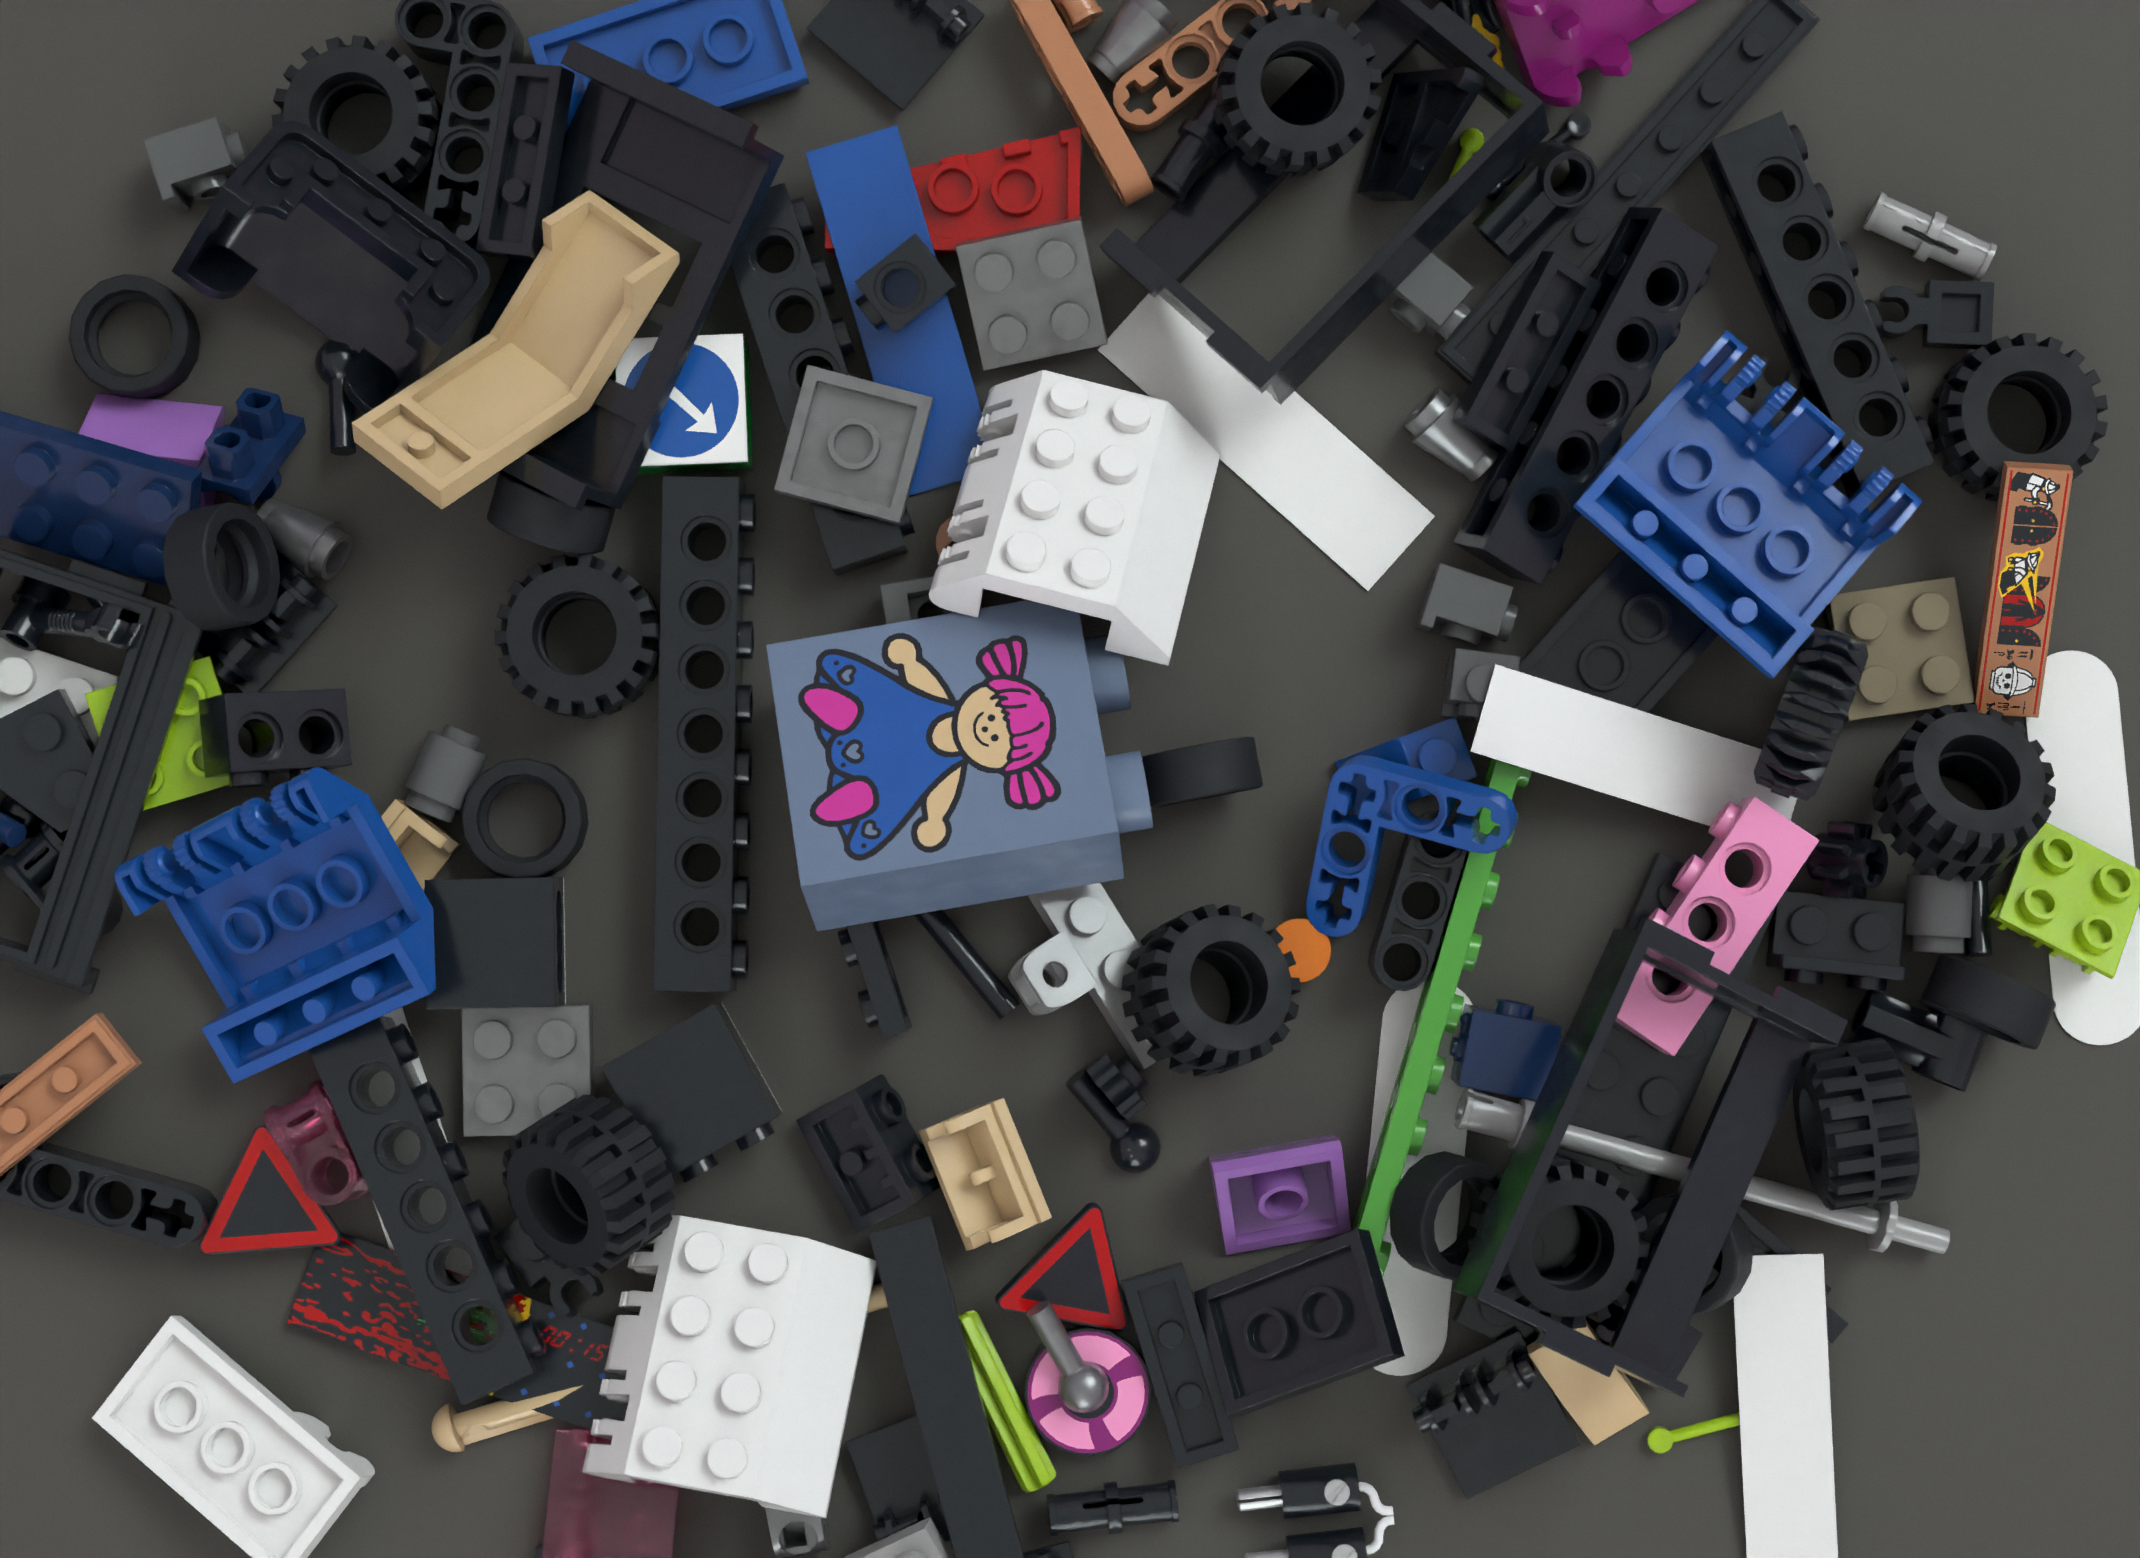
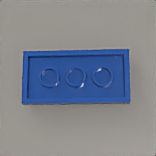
(704, 47)

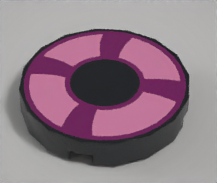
(1111, 1423)

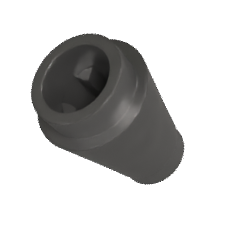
(1131, 36)
(1447, 440)
(306, 539)

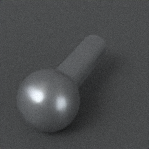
(1082, 1383)

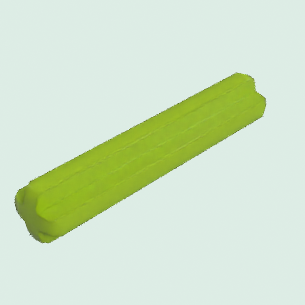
(1005, 1409)

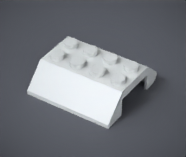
(1082, 508)
(735, 1365)

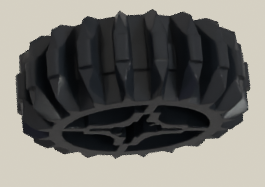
(1811, 714)

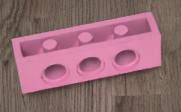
(1777, 854)

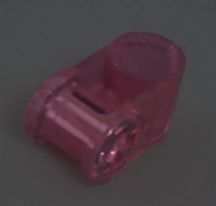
(314, 1144)

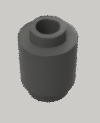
(444, 772)
(1938, 912)

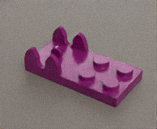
(1568, 36)

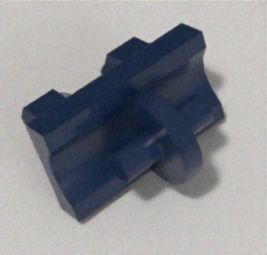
(250, 451)

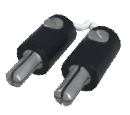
(1317, 1493)

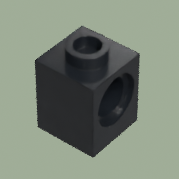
(932, 278)

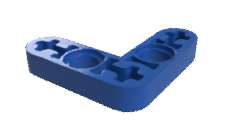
(1389, 810)

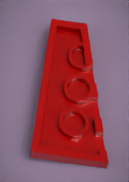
(998, 190)

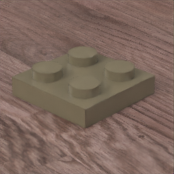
(1911, 644)

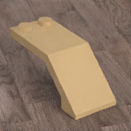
(535, 365)

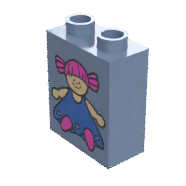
(953, 762)

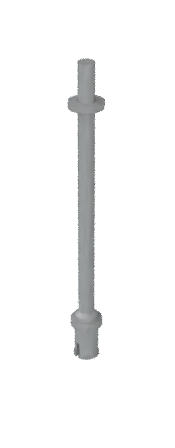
(1882, 1224)

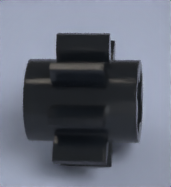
(1848, 860)

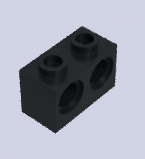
(274, 726)

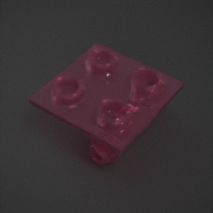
(604, 1515)

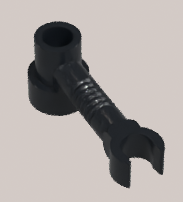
(42, 610)

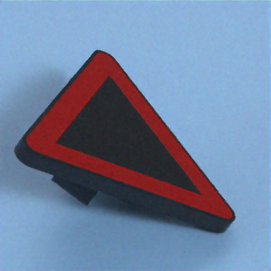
(266, 1206)
(1073, 1274)

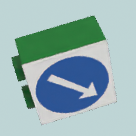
(708, 411)

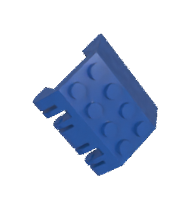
(1741, 509)
(293, 917)

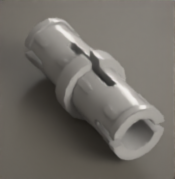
(1969, 253)

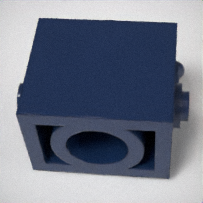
(1504, 1049)

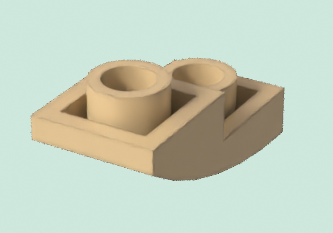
(1593, 1400)

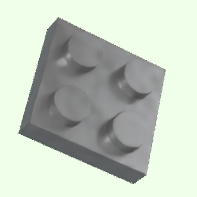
(1032, 293)
(854, 445)
(523, 1065)

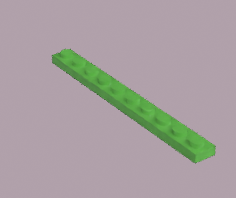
(1436, 1012)

